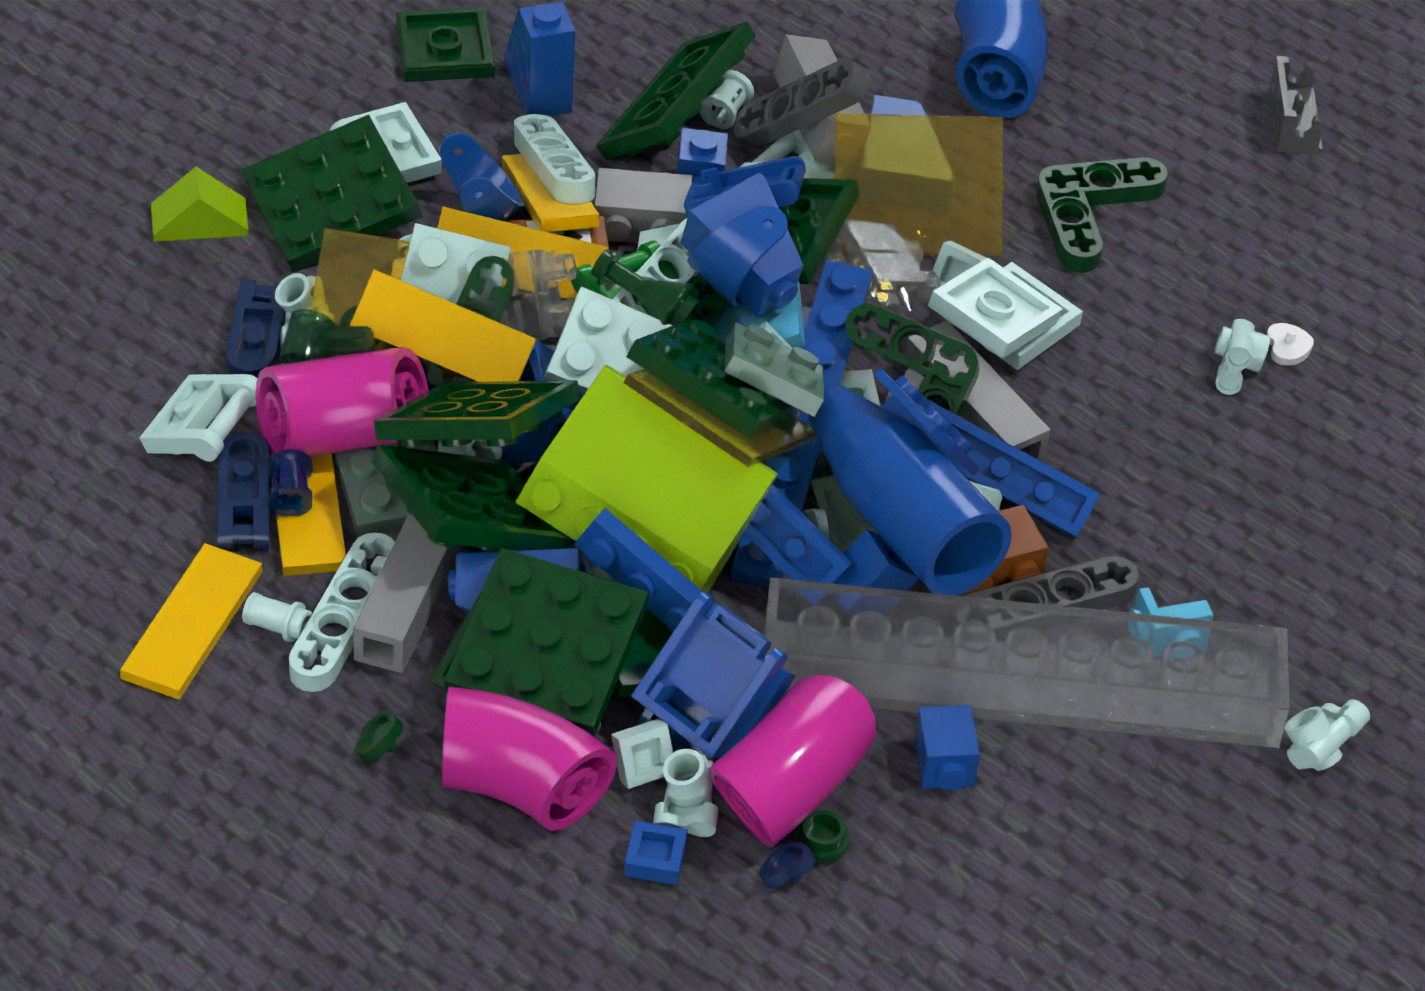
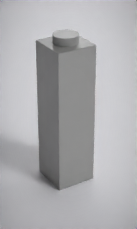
(797, 59)
(991, 402)
(402, 598)

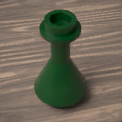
(660, 299)

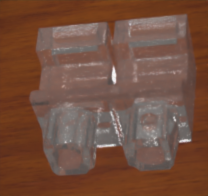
(893, 261)
(537, 281)

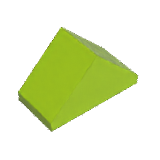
(198, 209)

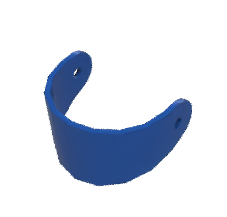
(479, 180)
(735, 248)

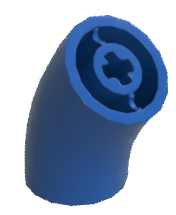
(1001, 54)

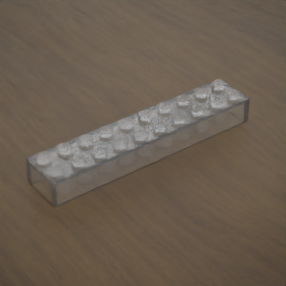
(1038, 661)

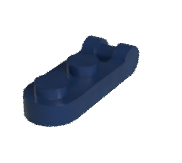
(254, 329)
(243, 491)

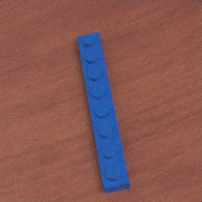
(825, 336)

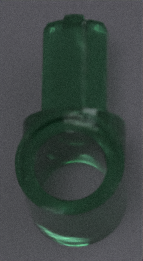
(315, 337)

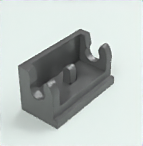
(1294, 109)

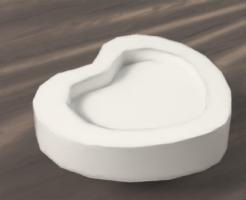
(1289, 344)

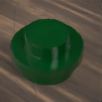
(824, 835)

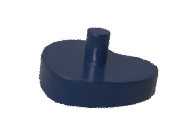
(787, 863)

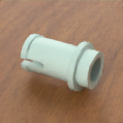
(276, 616)

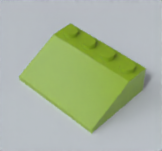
(651, 475)

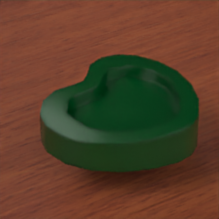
(379, 736)

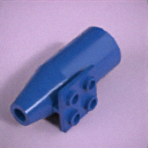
(902, 482)

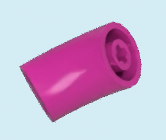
(334, 400)
(795, 756)
(523, 757)

